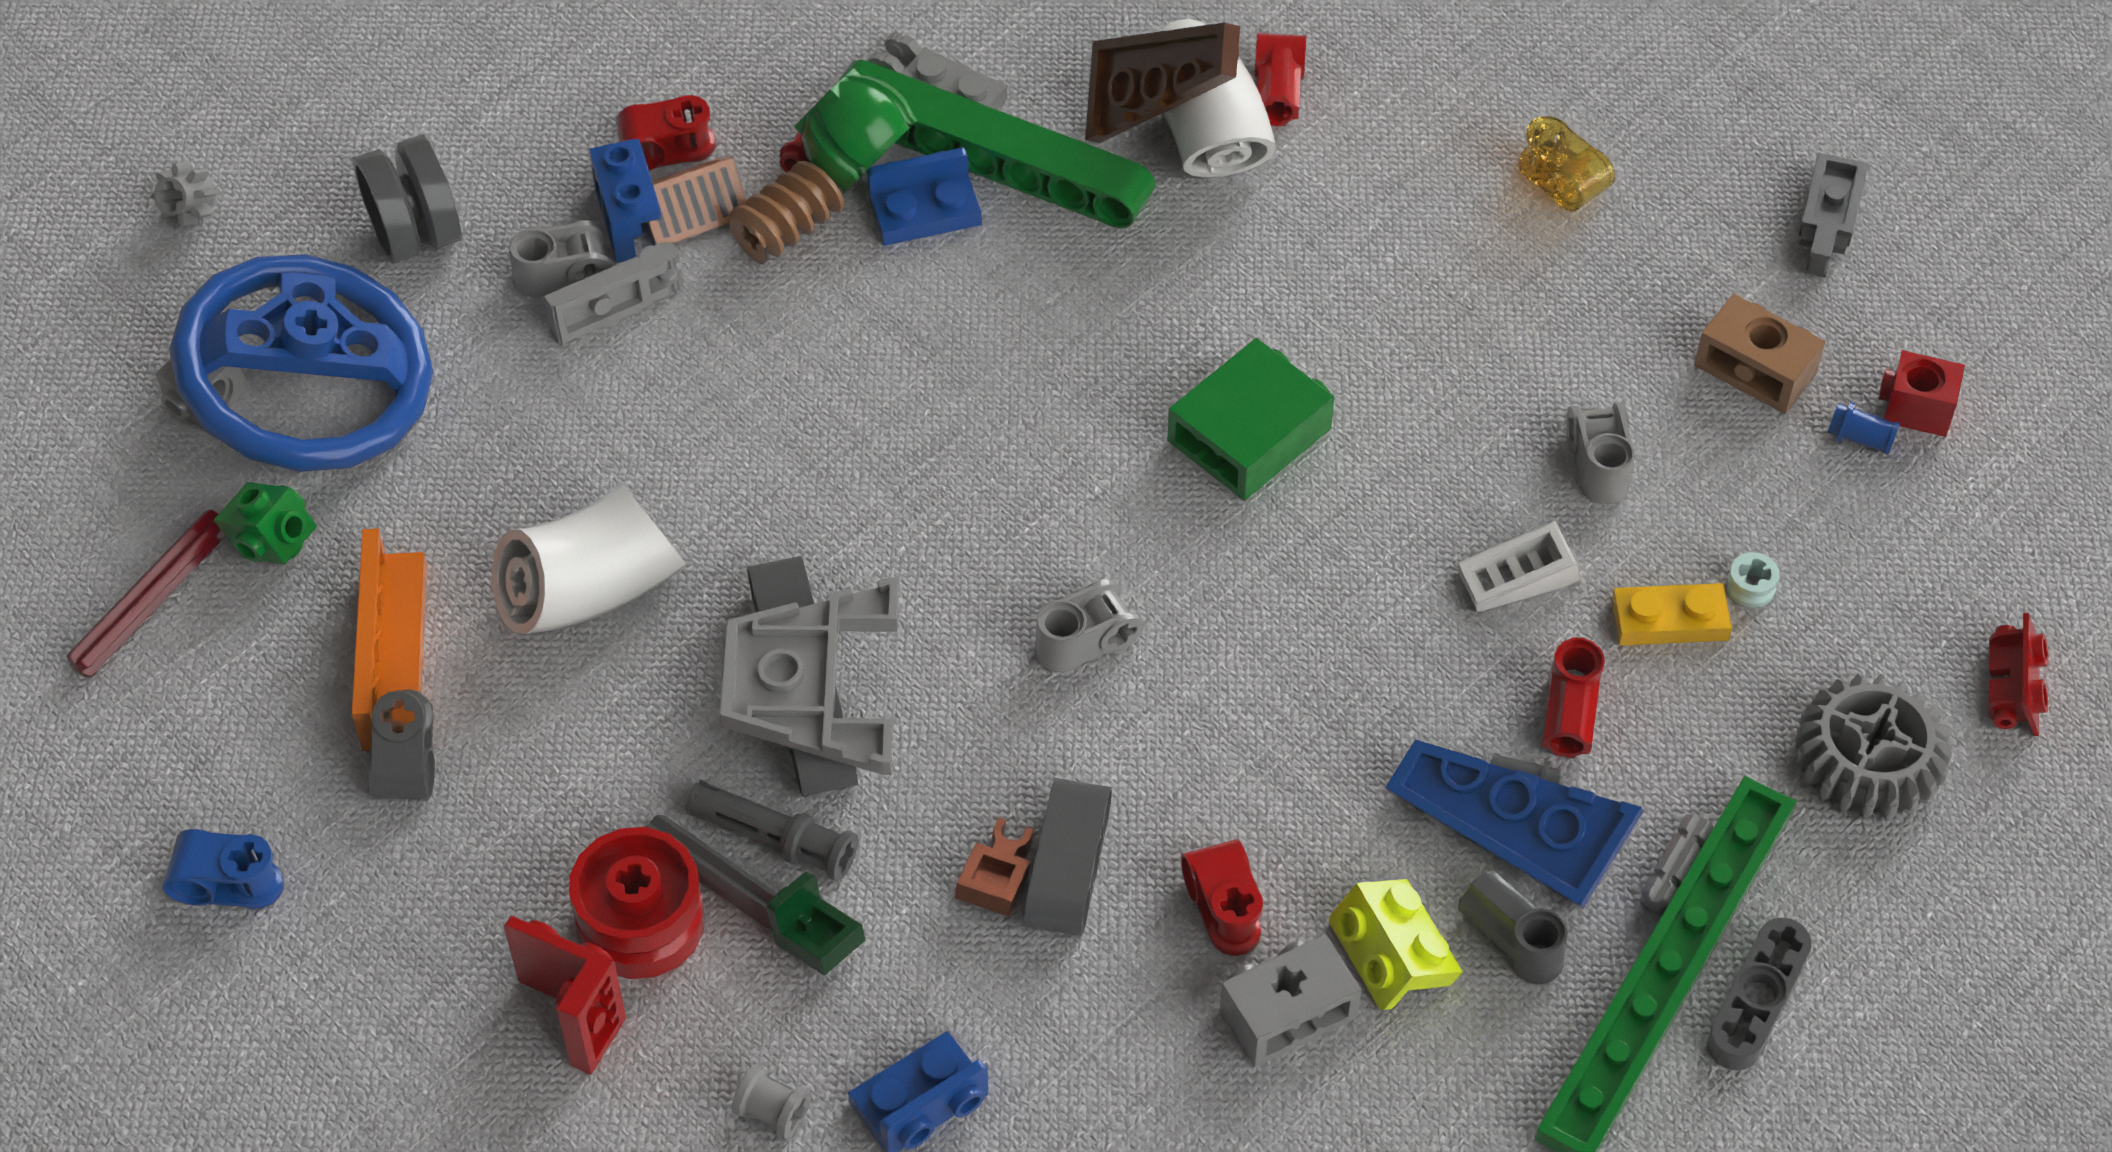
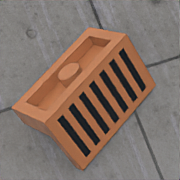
(696, 200)

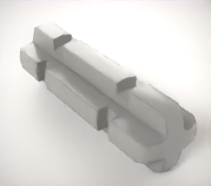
(1675, 862)

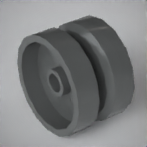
(412, 198)

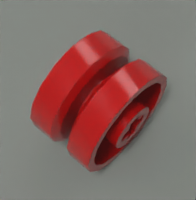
(638, 900)

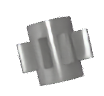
(184, 194)

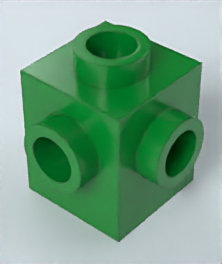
(266, 522)

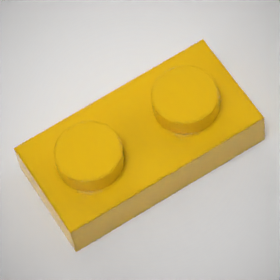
(1671, 614)

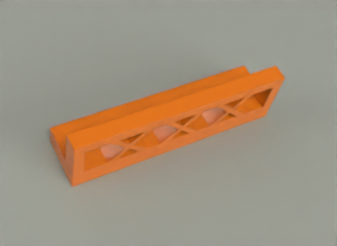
(387, 630)

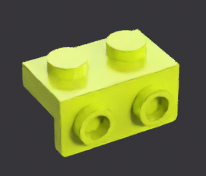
(1392, 941)

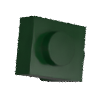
(811, 926)

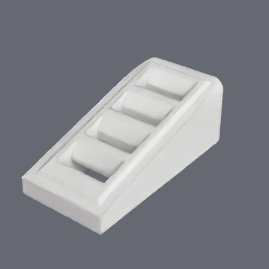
(1529, 546)

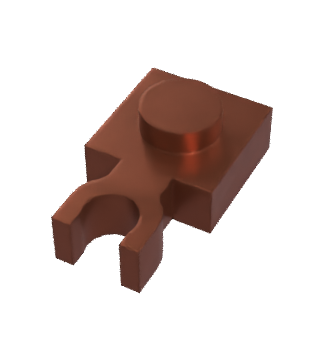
(996, 873)

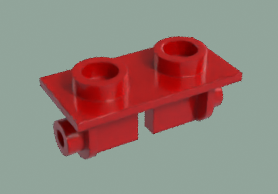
(2024, 693)

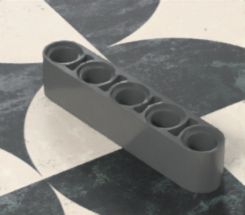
(778, 585)

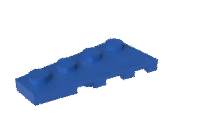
(1535, 825)

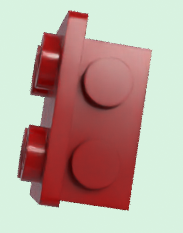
(578, 978)

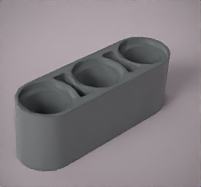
(1068, 857)

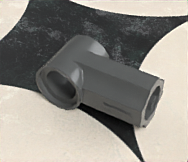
(1515, 925)

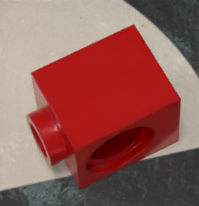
(1922, 392)

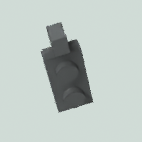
(1831, 209)

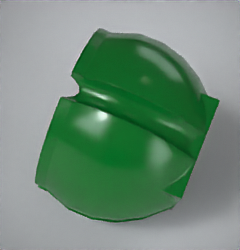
(854, 126)

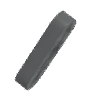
(1762, 1017)

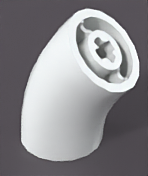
(1221, 128)
(580, 565)

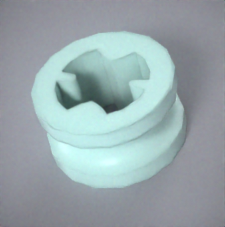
(1747, 594)

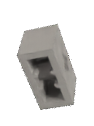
(1289, 999)

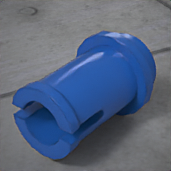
(1863, 428)

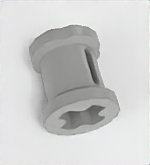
(771, 1101)

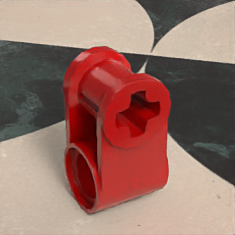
(665, 131)
(1225, 895)

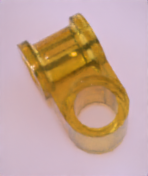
(1566, 169)

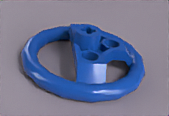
(302, 340)

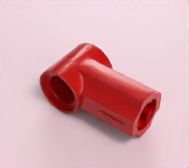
(1279, 72)
(1573, 698)

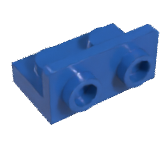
(623, 193)
(923, 196)
(920, 1093)

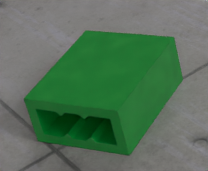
(1250, 418)

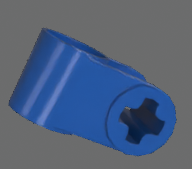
(217, 867)

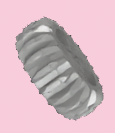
(1899, 770)

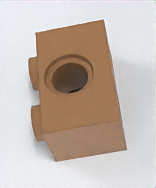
(1759, 353)

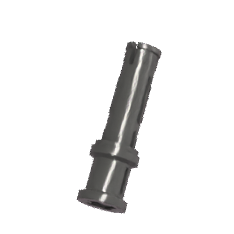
(794, 836)

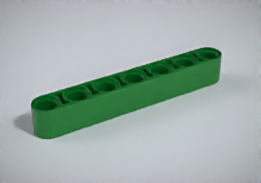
(1020, 152)

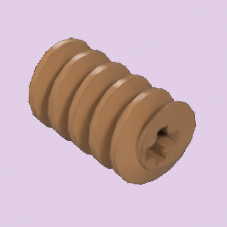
(784, 210)

